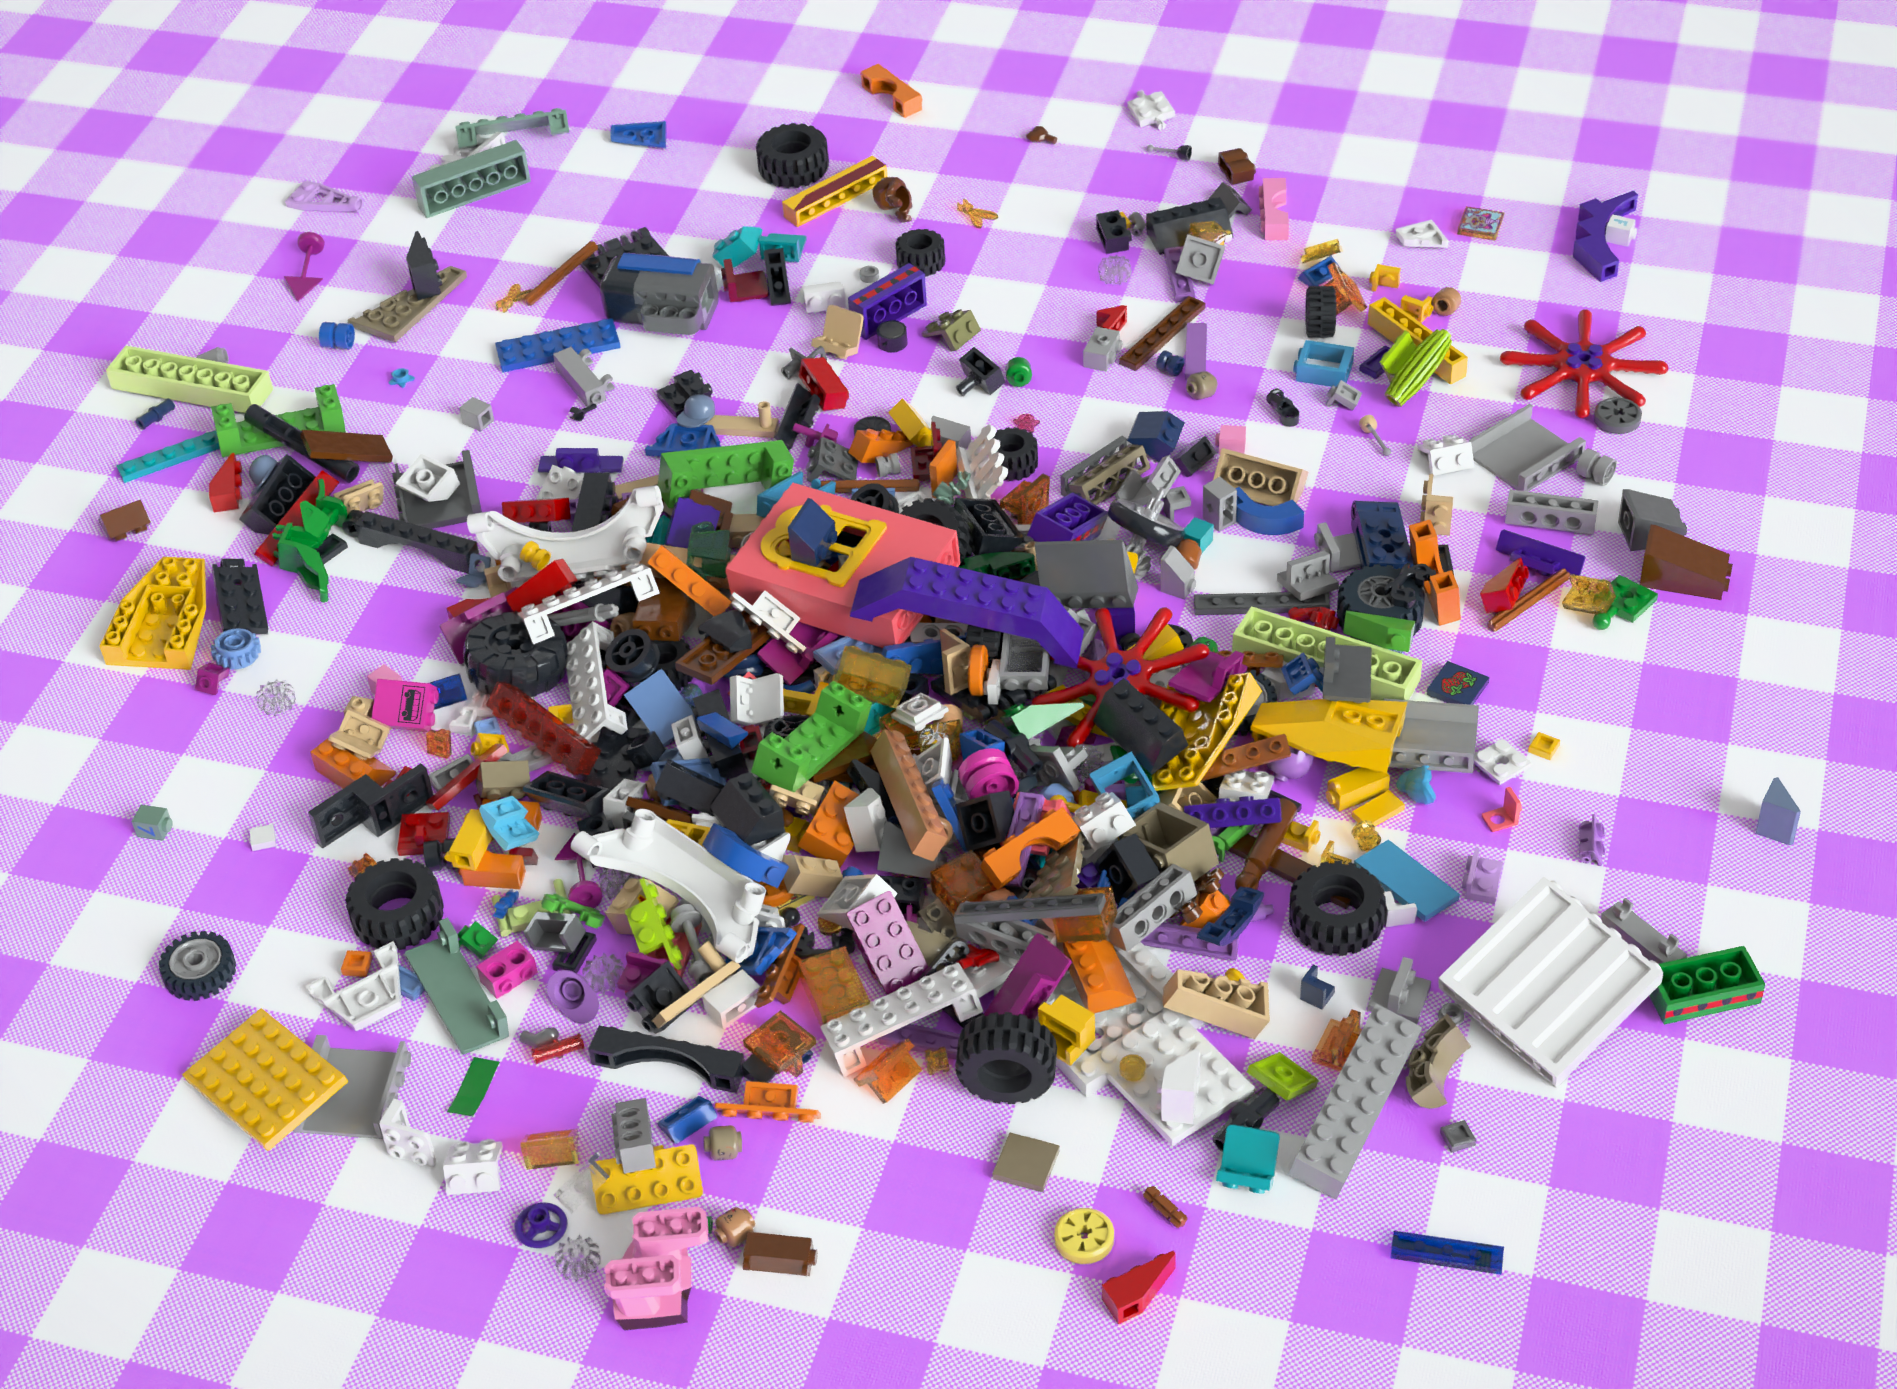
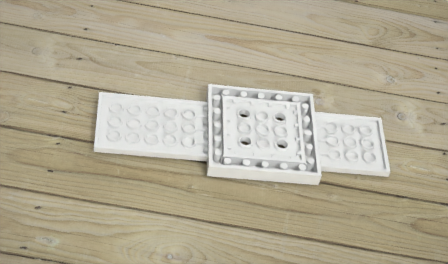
(1157, 1037)

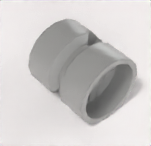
(1593, 465)

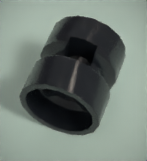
(434, 855)

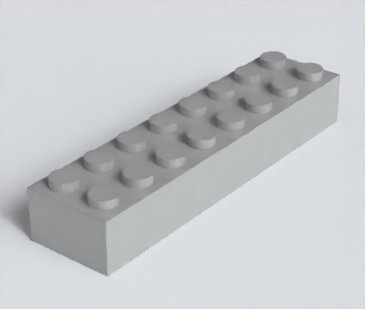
(1355, 1101)

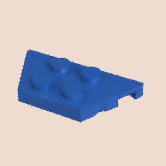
(682, 438)
(768, 946)

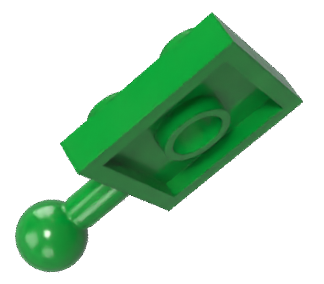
(1636, 603)

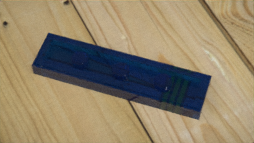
(1447, 1252)

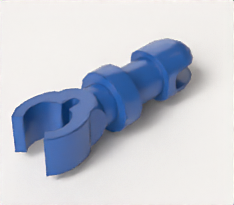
(505, 903)

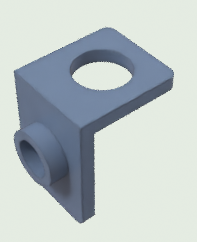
(475, 577)

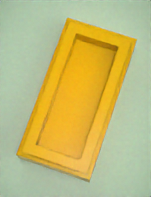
(1379, 809)

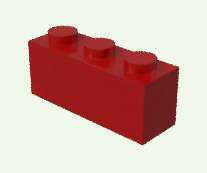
(823, 382)
(537, 510)
(547, 582)

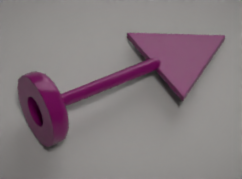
(311, 244)
(583, 892)

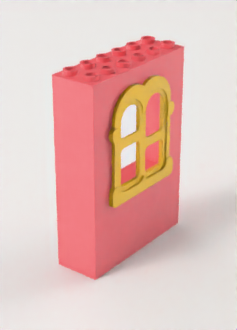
(826, 596)

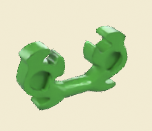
(590, 915)

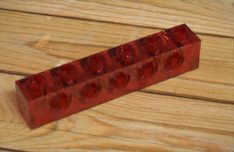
(543, 728)

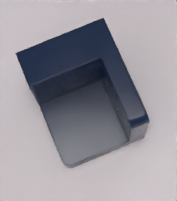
(1315, 990)

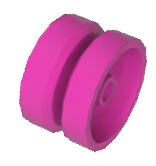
(987, 773)

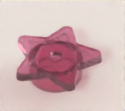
(1027, 422)

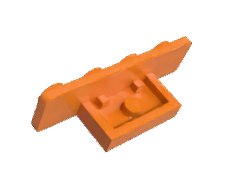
(769, 1100)

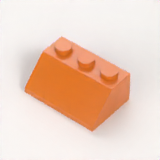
(344, 767)
(1098, 975)

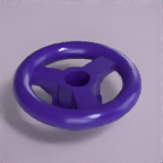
(540, 1222)

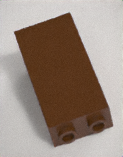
(1684, 565)
(665, 614)

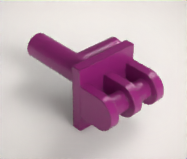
(813, 434)

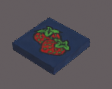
(1457, 685)

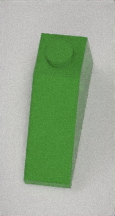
(1380, 630)

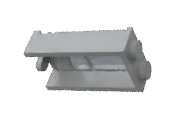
(1023, 664)

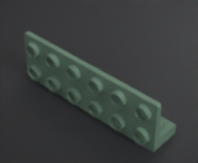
(467, 131)
(456, 992)

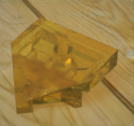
(1321, 250)

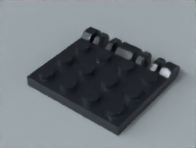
(642, 244)
(978, 705)

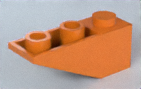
(874, 443)

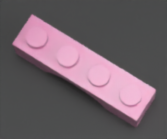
(1273, 221)

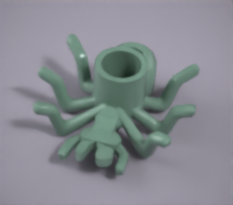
(946, 493)

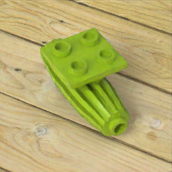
(1412, 366)

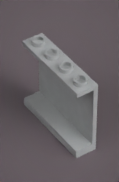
(1524, 451)
(1437, 736)
(360, 1103)

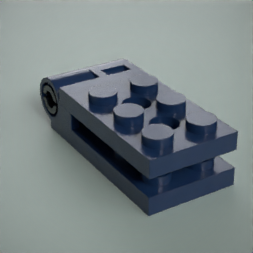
(1380, 534)

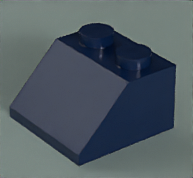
(1156, 432)
(811, 534)

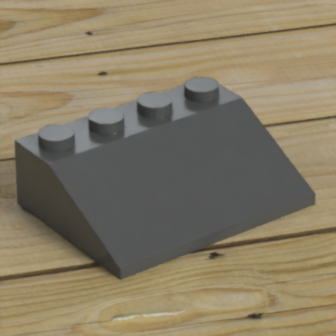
(1087, 573)

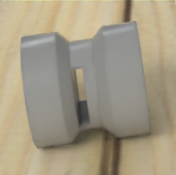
(887, 465)

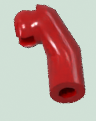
(1301, 614)

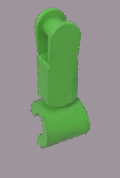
(1228, 838)

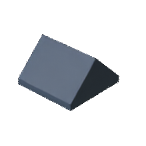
(1778, 814)

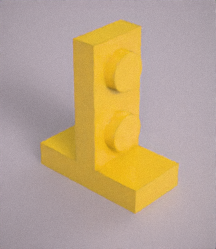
(802, 702)

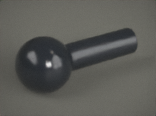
(791, 916)

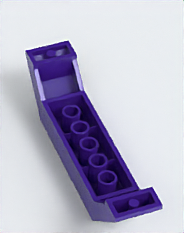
(972, 600)

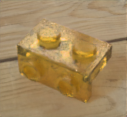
(1589, 595)

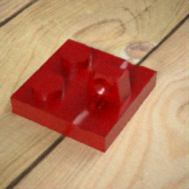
(420, 828)

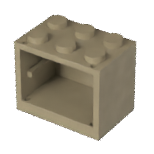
(1175, 839)

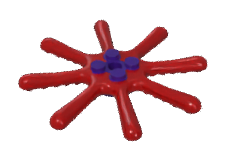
(1583, 363)
(1127, 665)

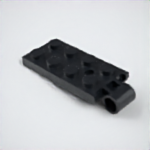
(240, 604)

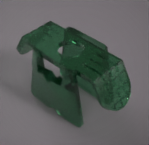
(711, 547)

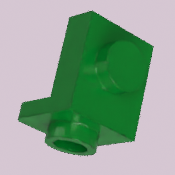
(476, 939)

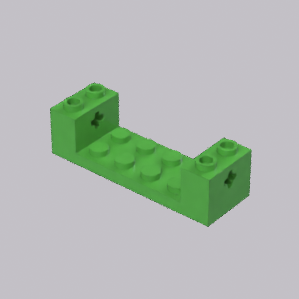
(245, 438)
(723, 466)
(807, 749)

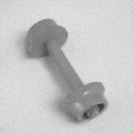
(685, 919)

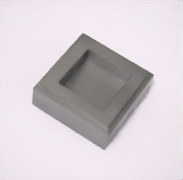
(1458, 1136)

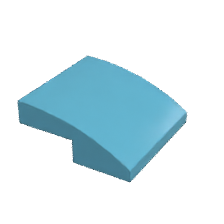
(508, 823)

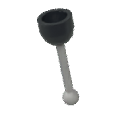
(1183, 152)

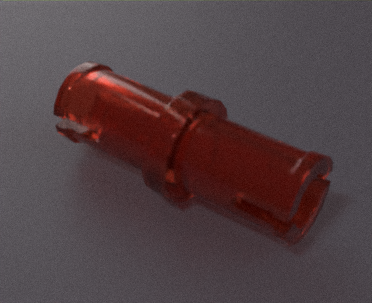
(557, 1048)

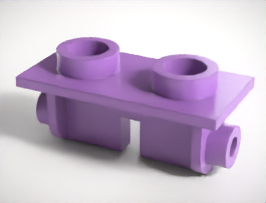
(1591, 834)

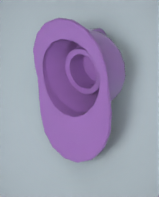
(573, 996)

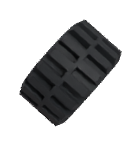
(922, 249)
(1320, 311)
(1019, 452)
(990, 638)
(670, 653)

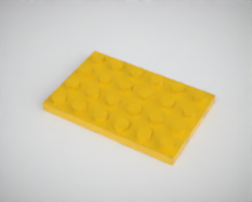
(265, 1078)

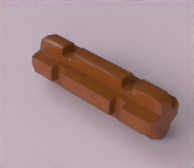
(1165, 1206)

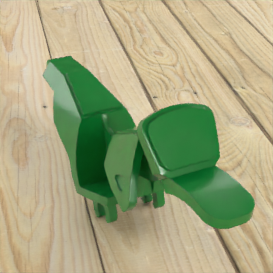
(298, 543)

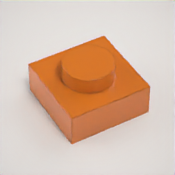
(356, 963)

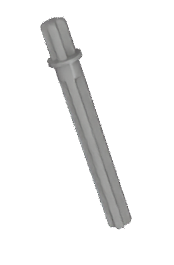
(598, 612)

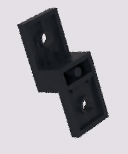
(371, 805)

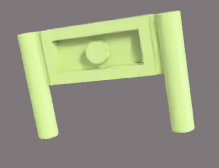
(520, 916)

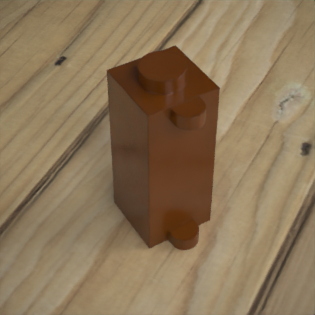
(779, 1254)

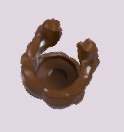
(892, 194)

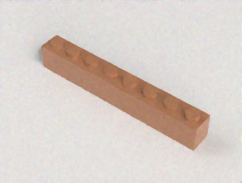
(908, 795)

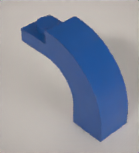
(1268, 519)
(743, 858)

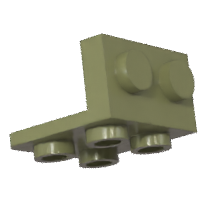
(955, 328)

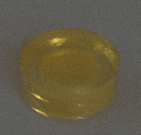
(827, 927)
(1132, 1067)

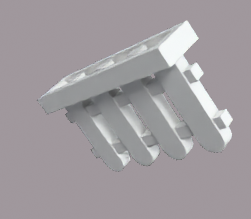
(483, 144)
(983, 464)

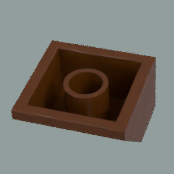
(124, 520)

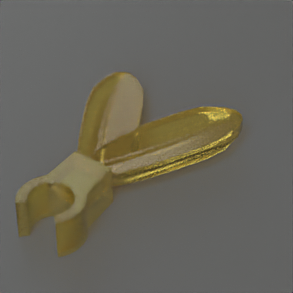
(976, 215)
(513, 296)

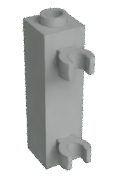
(580, 378)
(1641, 934)

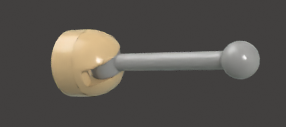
(1370, 428)

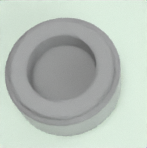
(869, 274)

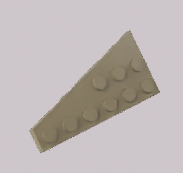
(403, 310)
(1060, 871)

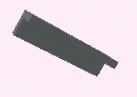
(1092, 461)

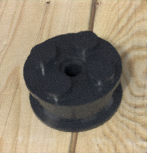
(877, 496)
(633, 655)

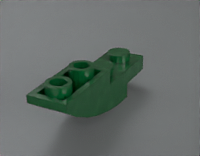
(1002, 564)

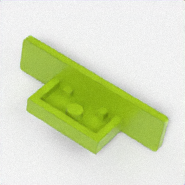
(650, 927)

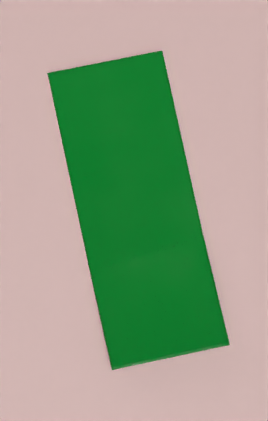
(474, 1087)

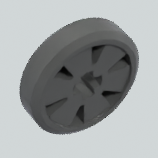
(1617, 415)

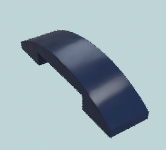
(1235, 919)

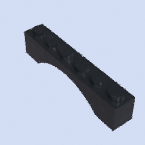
(380, 530)
(618, 1048)

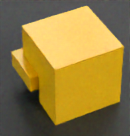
(1070, 1025)

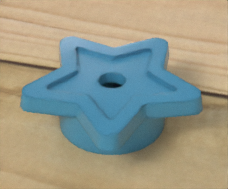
(401, 377)

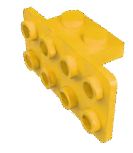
(672, 1180)

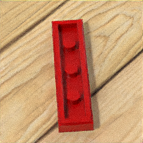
(464, 778)

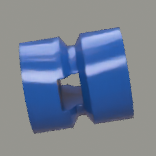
(336, 335)

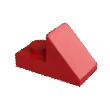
(1112, 318)

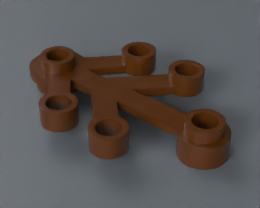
(1205, 884)

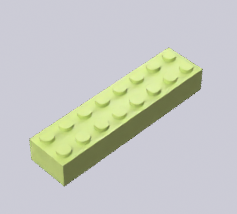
(188, 379)
(1263, 632)

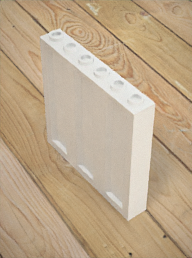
(1550, 980)

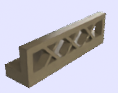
(1106, 469)

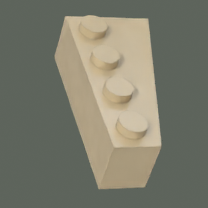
(1219, 1001)

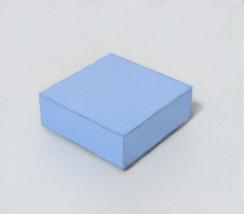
(488, 726)

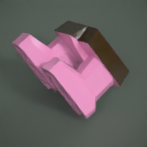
(654, 1274)

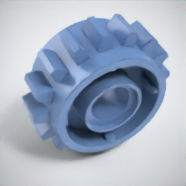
(236, 649)

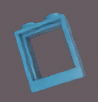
(1322, 374)
(1120, 769)

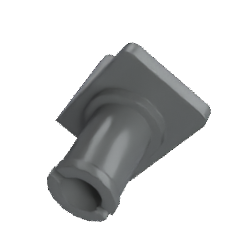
(794, 365)

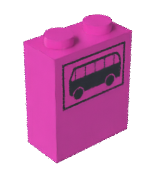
(405, 704)

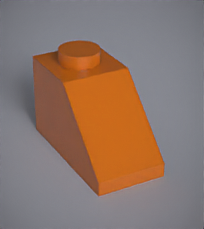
(1213, 907)

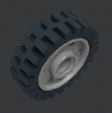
(197, 965)

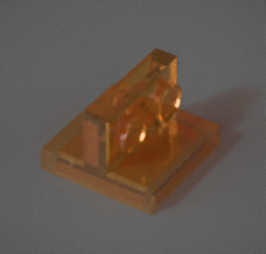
(1346, 290)
(1027, 499)
(1338, 1041)
(780, 1044)
(890, 1071)

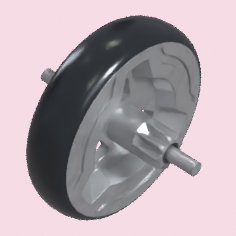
(1146, 522)

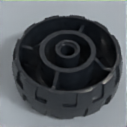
(504, 653)

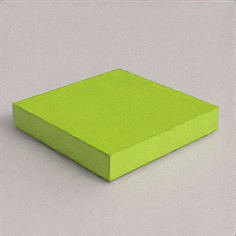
(1282, 1076)

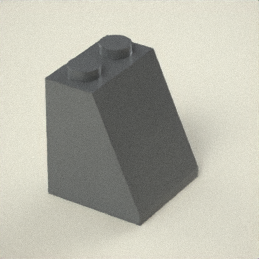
(1641, 510)
(897, 856)

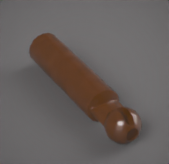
(1265, 847)

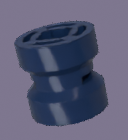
(1171, 363)

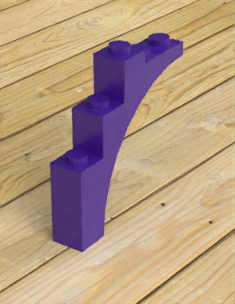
(1590, 244)

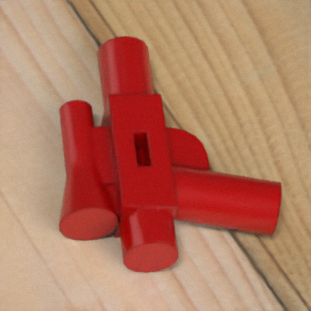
(978, 957)

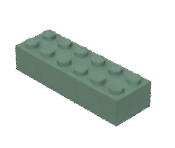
(471, 178)

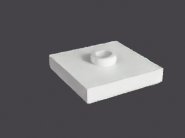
(988, 976)

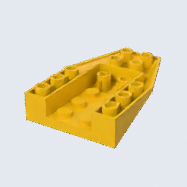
(159, 617)
(1336, 729)
(1206, 731)

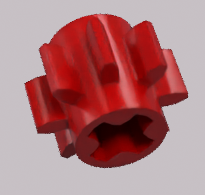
(1325, 619)

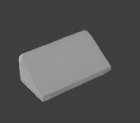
(445, 774)

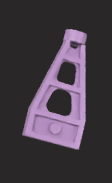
(308, 190)

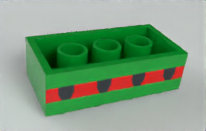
(1707, 985)

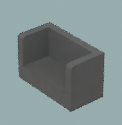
(554, 932)

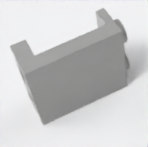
(1140, 489)

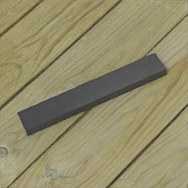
(1241, 602)
(1030, 908)

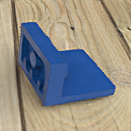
(1302, 673)

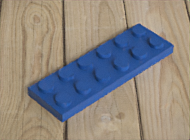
(540, 347)

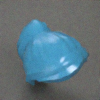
(1416, 785)

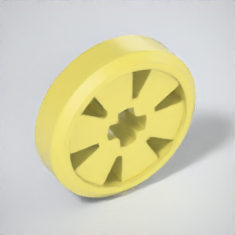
(1088, 1250)

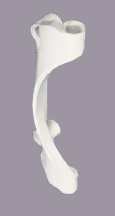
(598, 546)
(680, 864)

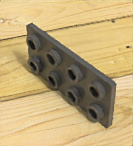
(1346, 672)

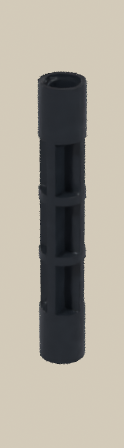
(290, 436)

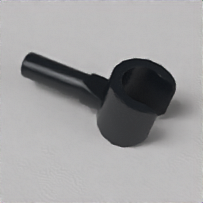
(580, 413)

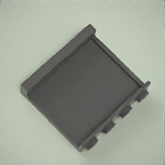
(443, 512)

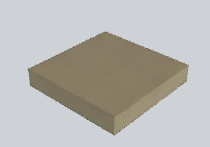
(1026, 1162)

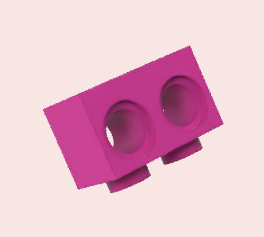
(507, 969)

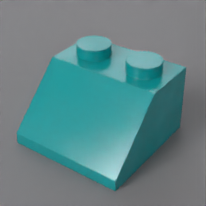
(738, 245)

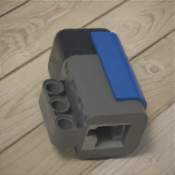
(660, 292)

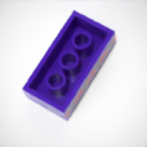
(890, 298)
(1068, 520)

